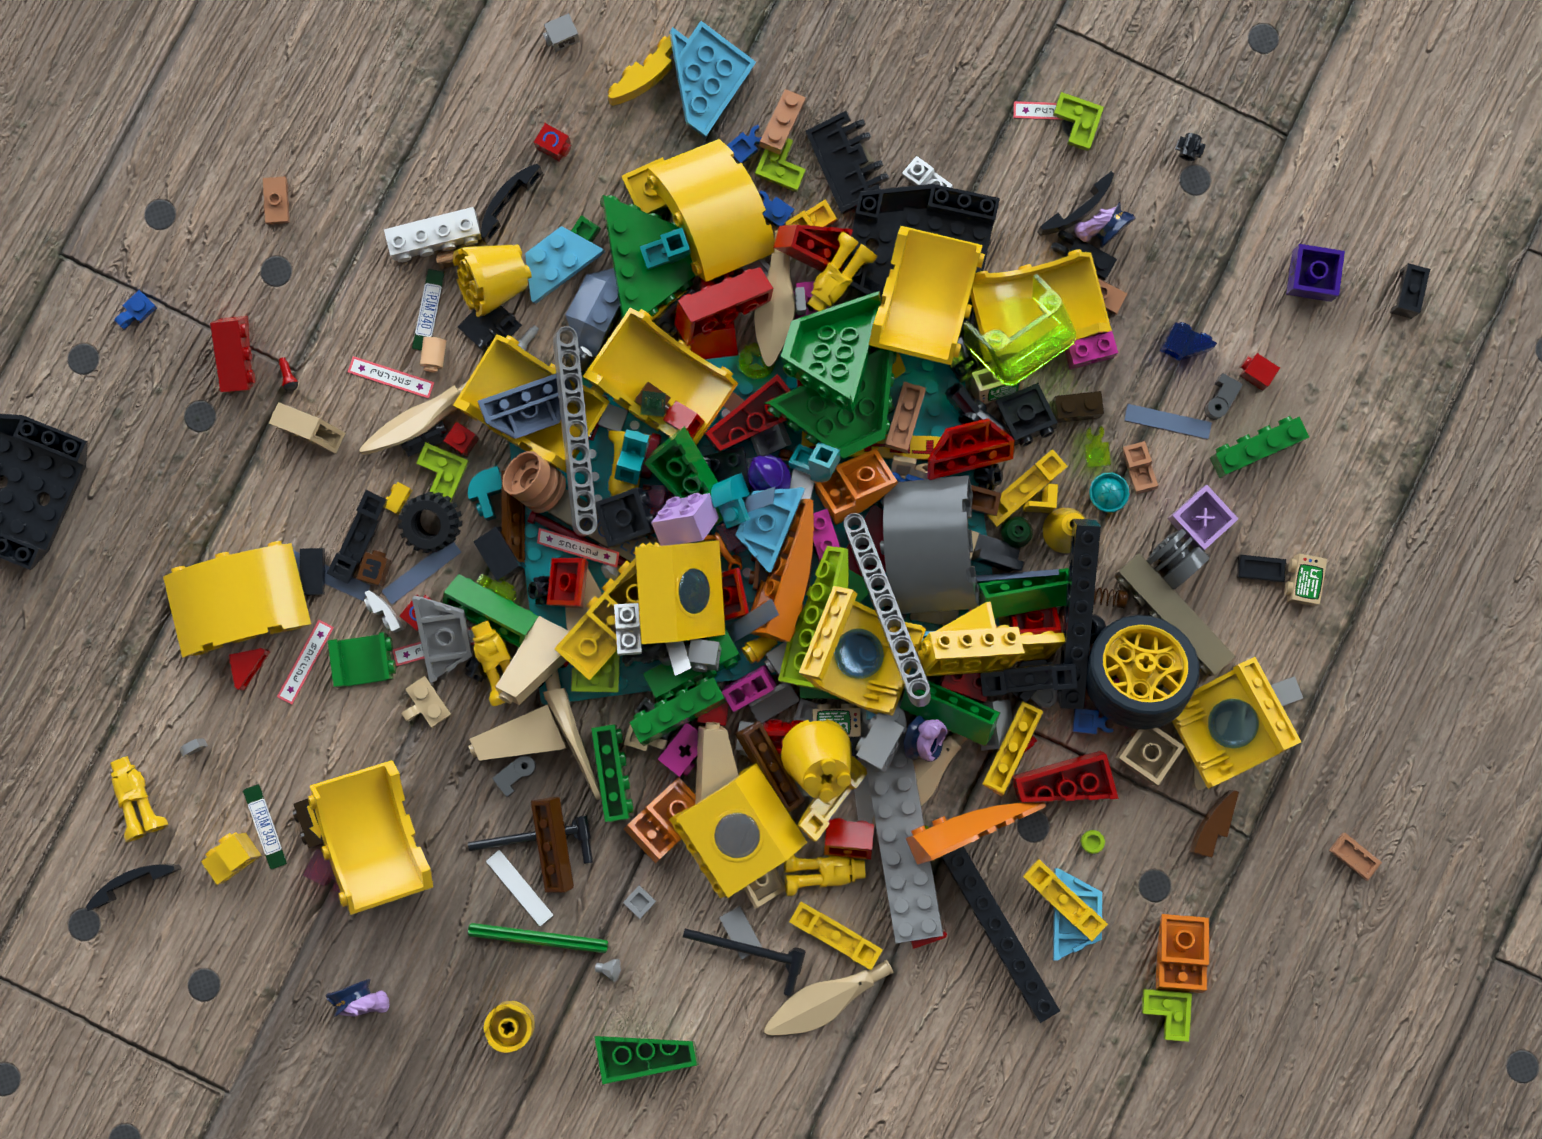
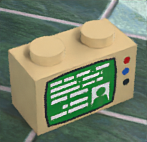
(989, 388)
(1305, 579)
(846, 716)

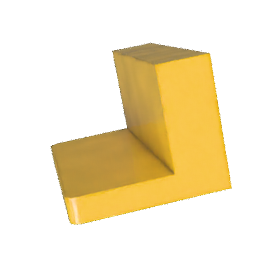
(1048, 503)

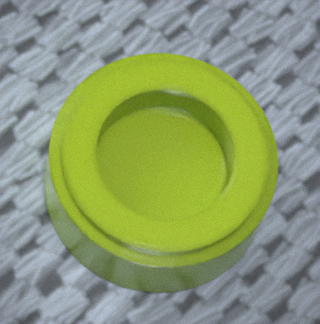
(1092, 841)

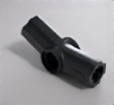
(968, 407)

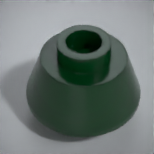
(1022, 537)

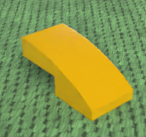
(819, 215)

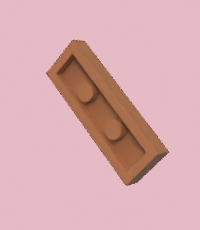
(782, 121)
(905, 417)

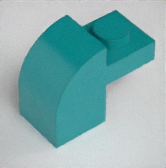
(668, 249)
(632, 457)
(816, 462)
(482, 487)
(728, 497)

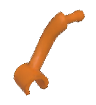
(735, 559)

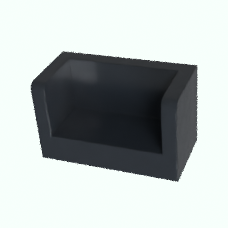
(1411, 291)
(498, 554)

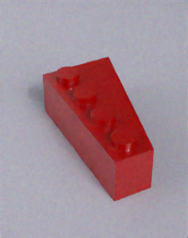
(721, 303)

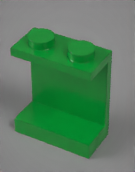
(361, 660)

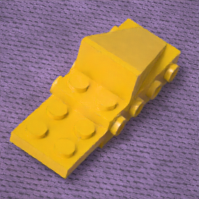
(594, 635)
(979, 646)

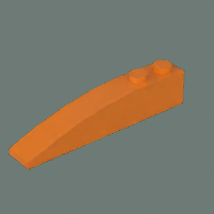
(789, 577)
(963, 829)

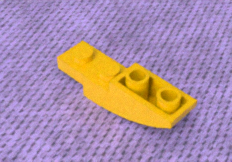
(639, 78)

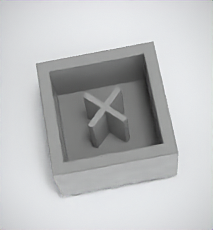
(881, 742)

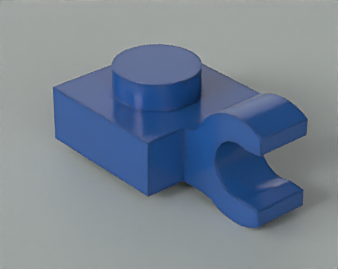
(137, 307)

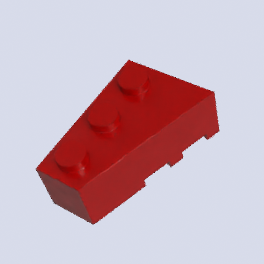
(810, 244)
(233, 353)

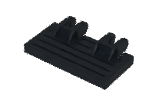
(842, 159)

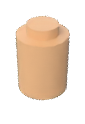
(432, 353)

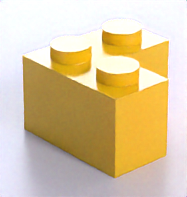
(230, 857)

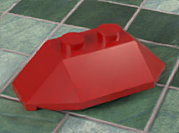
(969, 448)

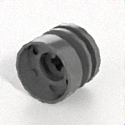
(1177, 558)

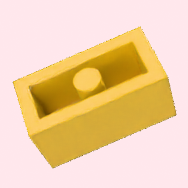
(398, 497)

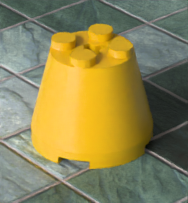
(490, 275)
(818, 758)

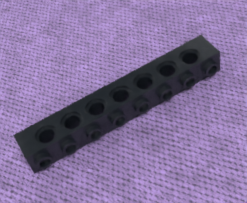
(1079, 607)
(1000, 934)

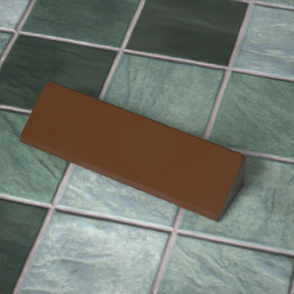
(763, 752)
(552, 845)

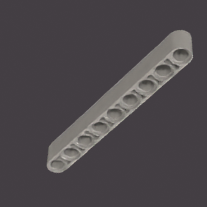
(579, 420)
(889, 618)

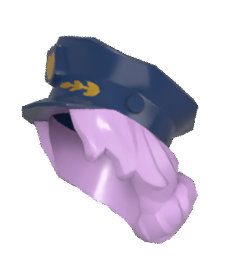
(1104, 225)
(924, 739)
(358, 1000)

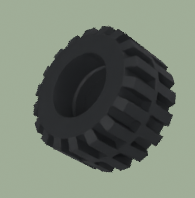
(413, 529)

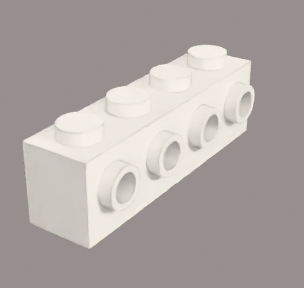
(433, 234)

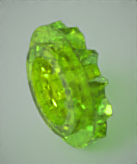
(753, 371)

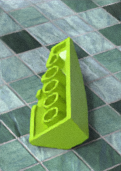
(830, 572)

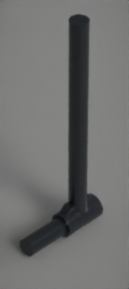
(579, 828)
(793, 959)

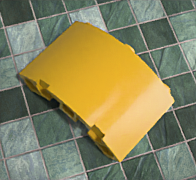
(715, 208)
(926, 295)
(1006, 302)
(645, 353)
(510, 366)
(236, 598)
(369, 837)

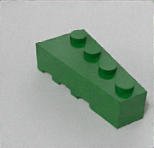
(682, 467)
(637, 1057)

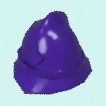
(768, 473)

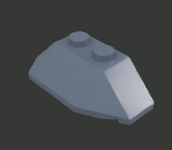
(595, 310)
(524, 407)

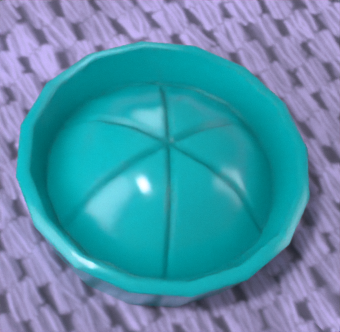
(1109, 492)

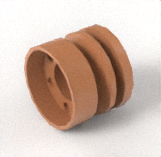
(534, 482)

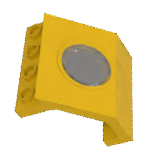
(739, 832)

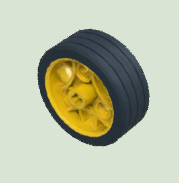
(1141, 672)

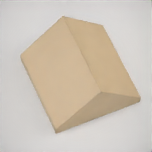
(765, 888)

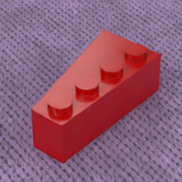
(748, 418)
(1068, 780)

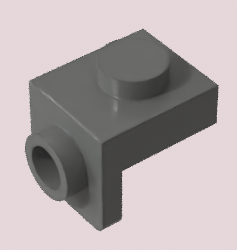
(771, 440)

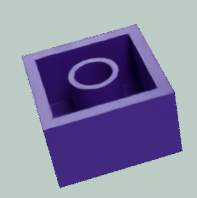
(1315, 272)

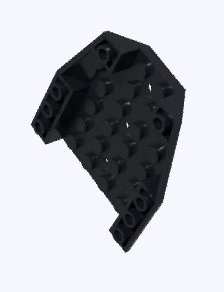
(920, 207)
(35, 462)

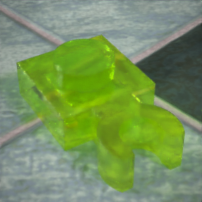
(1096, 453)
(503, 589)

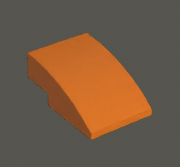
(855, 485)
(652, 826)
(1182, 953)

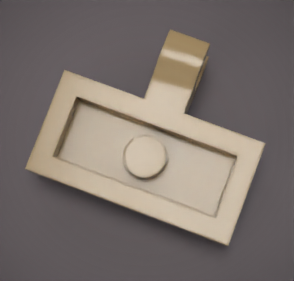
(426, 702)

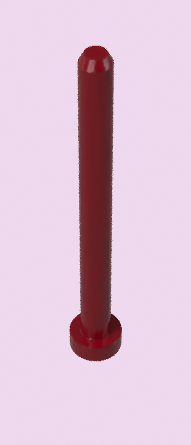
(552, 525)

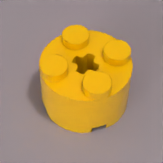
(496, 1031)

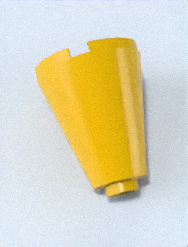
(1058, 529)

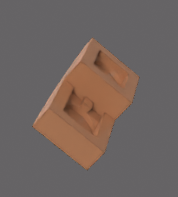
(1139, 467)

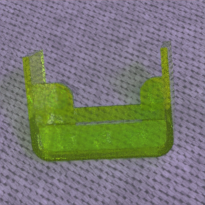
(1030, 347)

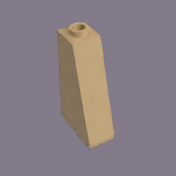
(532, 662)
(521, 736)
(714, 760)

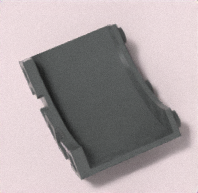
(930, 545)

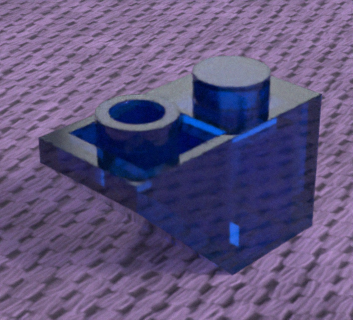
(1185, 343)

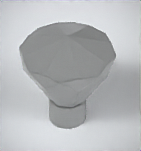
(610, 572)
(610, 969)

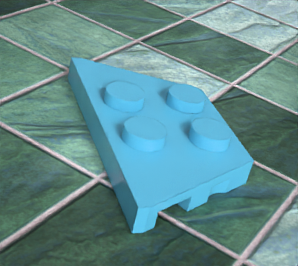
(558, 260)
(770, 525)
(1065, 935)

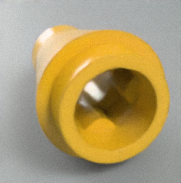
(757, 648)

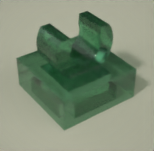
(652, 404)

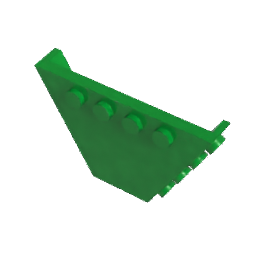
(636, 285)
(832, 349)
(836, 426)

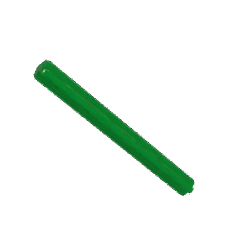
(537, 938)

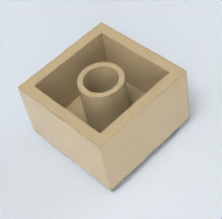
(1149, 753)

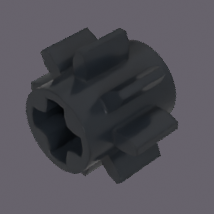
(1190, 147)
(988, 476)
(539, 589)

